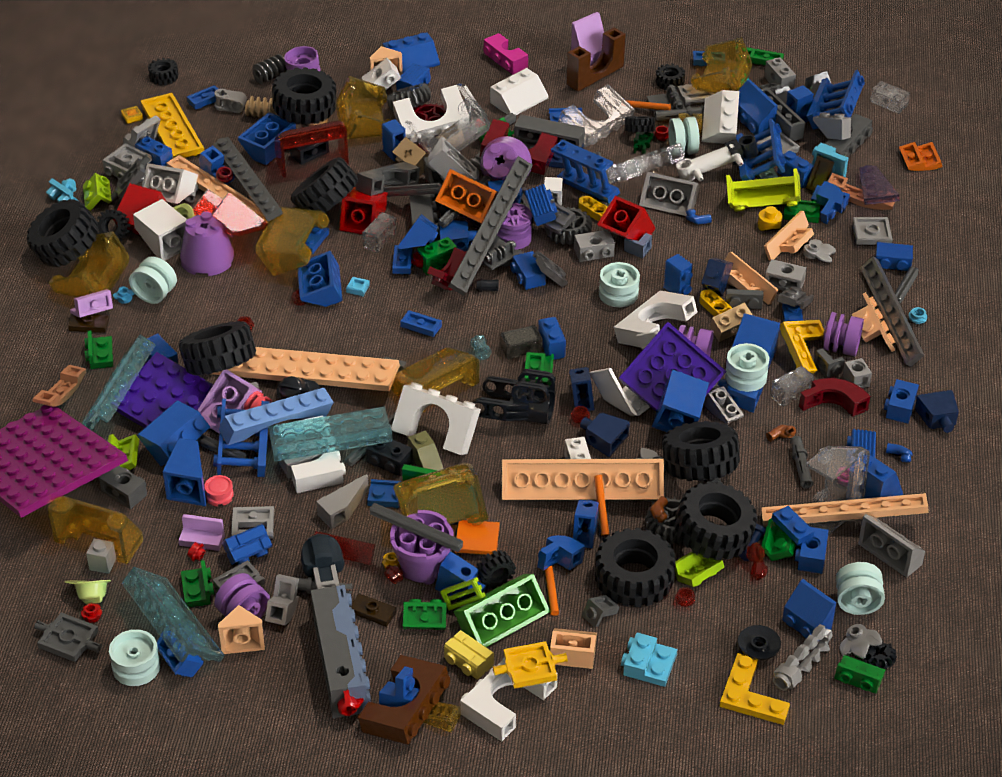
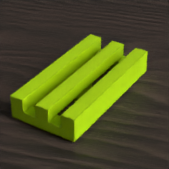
(476, 588)

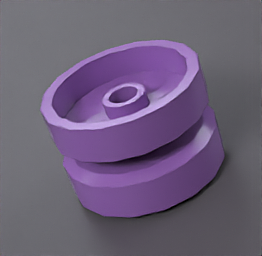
(242, 591)

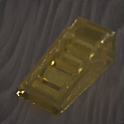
(442, 722)

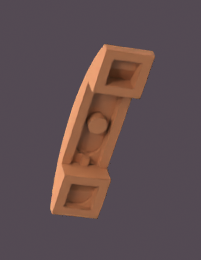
(856, 194)
(69, 382)

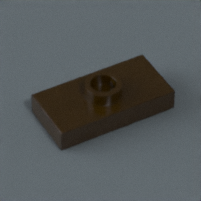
(820, 172)
(92, 323)
(373, 609)

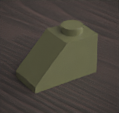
(425, 451)

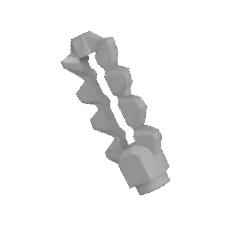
(789, 673)

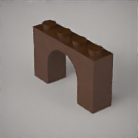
(580, 72)
(403, 722)

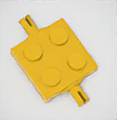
(530, 664)

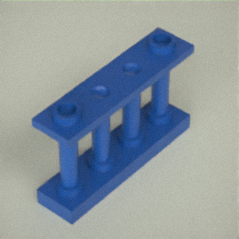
(826, 93)
(746, 170)
(578, 179)
(259, 446)

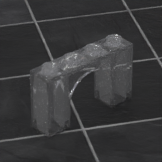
(611, 104)
(645, 162)

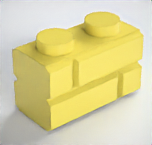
(468, 655)

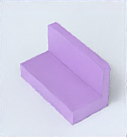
(92, 303)
(202, 530)

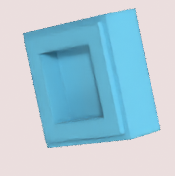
(357, 286)

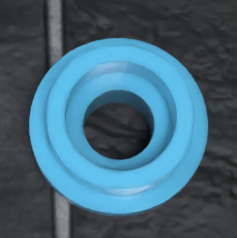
(917, 315)

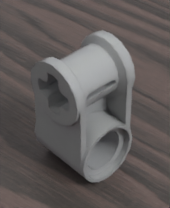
(231, 100)

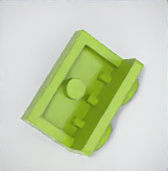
(96, 189)
(129, 446)
(694, 568)

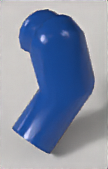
(697, 219)

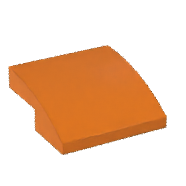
(920, 157)
(478, 538)

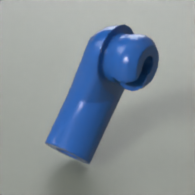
(905, 453)

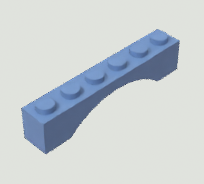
(246, 423)

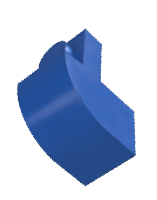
(211, 161)
(832, 199)
(561, 550)
(401, 691)

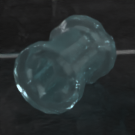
(482, 351)

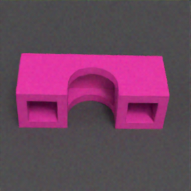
(511, 60)

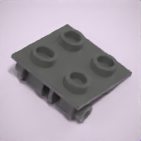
(671, 97)
(499, 253)

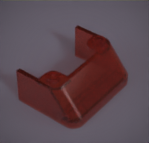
(308, 136)
(230, 212)

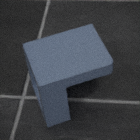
(638, 248)

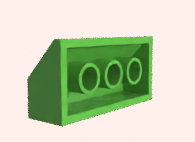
(503, 610)

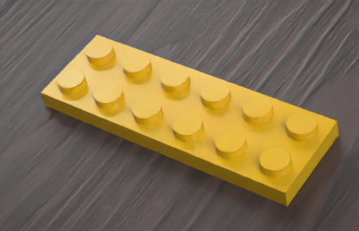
(174, 126)

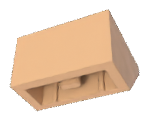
(576, 644)

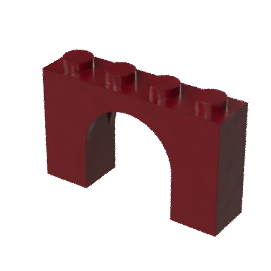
(540, 153)

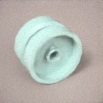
(684, 133)
(152, 280)
(619, 284)
(747, 367)
(860, 588)
(134, 657)

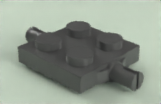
(134, 175)
(67, 637)

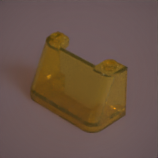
(726, 67)
(361, 108)
(284, 239)
(96, 269)
(439, 371)
(449, 491)
(74, 517)

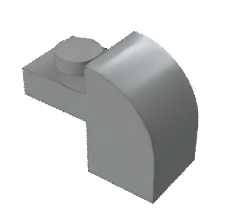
(284, 601)

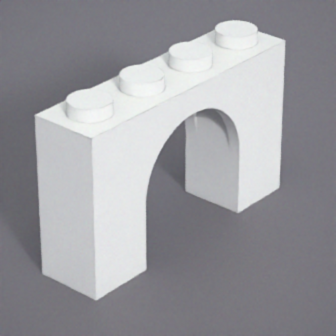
(450, 98)
(660, 306)
(461, 416)
(318, 473)
(489, 714)

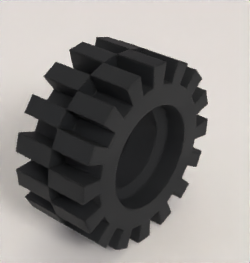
(163, 71)
(670, 75)
(639, 124)
(119, 217)
(495, 569)

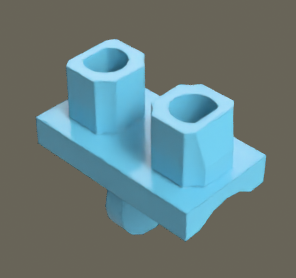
(65, 189)

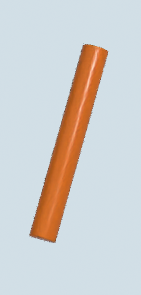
(649, 105)
(602, 506)
(551, 591)

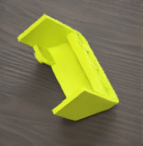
(764, 192)

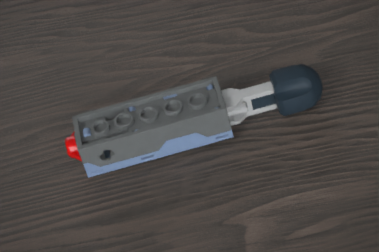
(335, 629)

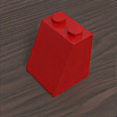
(136, 199)
(360, 210)
(626, 219)

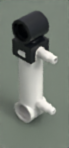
(732, 152)

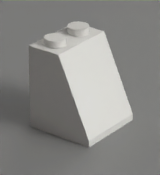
(161, 228)

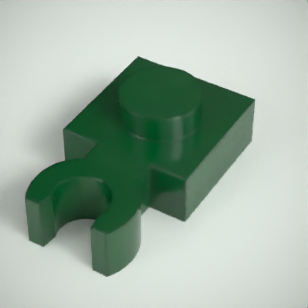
(642, 141)

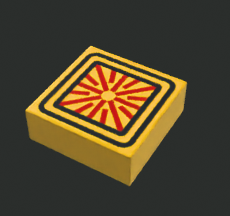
(132, 114)

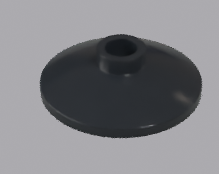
(759, 642)

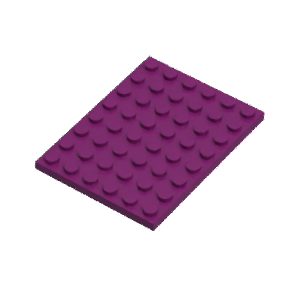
(49, 457)

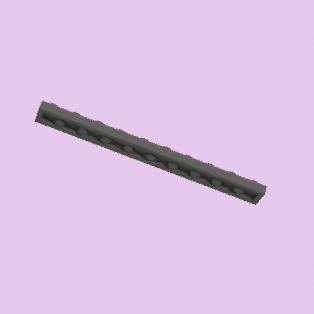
(248, 179)
(490, 226)

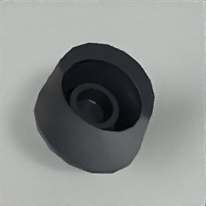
(295, 386)

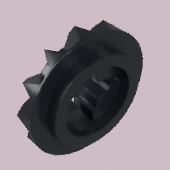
(882, 661)

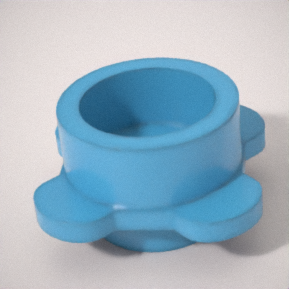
(123, 295)

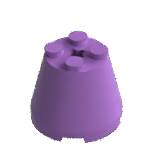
(506, 148)
(205, 246)
(417, 555)

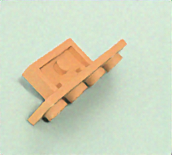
(790, 237)
(746, 278)
(872, 323)

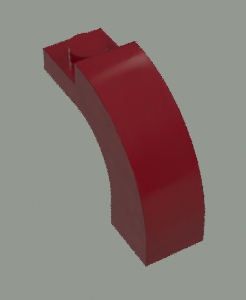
(444, 276)
(836, 391)

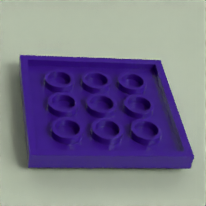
(665, 352)
(158, 387)

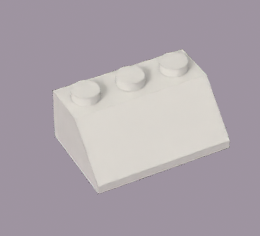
(518, 92)
(720, 117)
(172, 182)

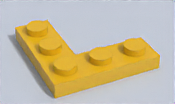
(795, 335)
(739, 699)

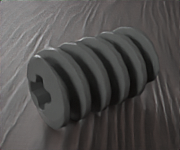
(269, 68)

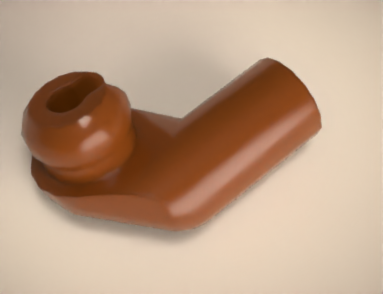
(781, 431)
(657, 509)

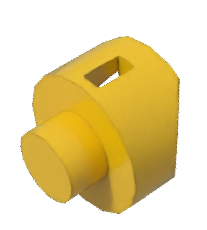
(769, 219)

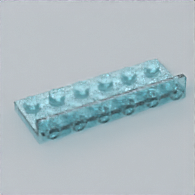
(119, 382)
(330, 433)
(170, 616)

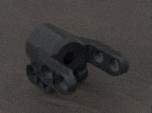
(527, 401)

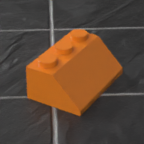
(466, 196)

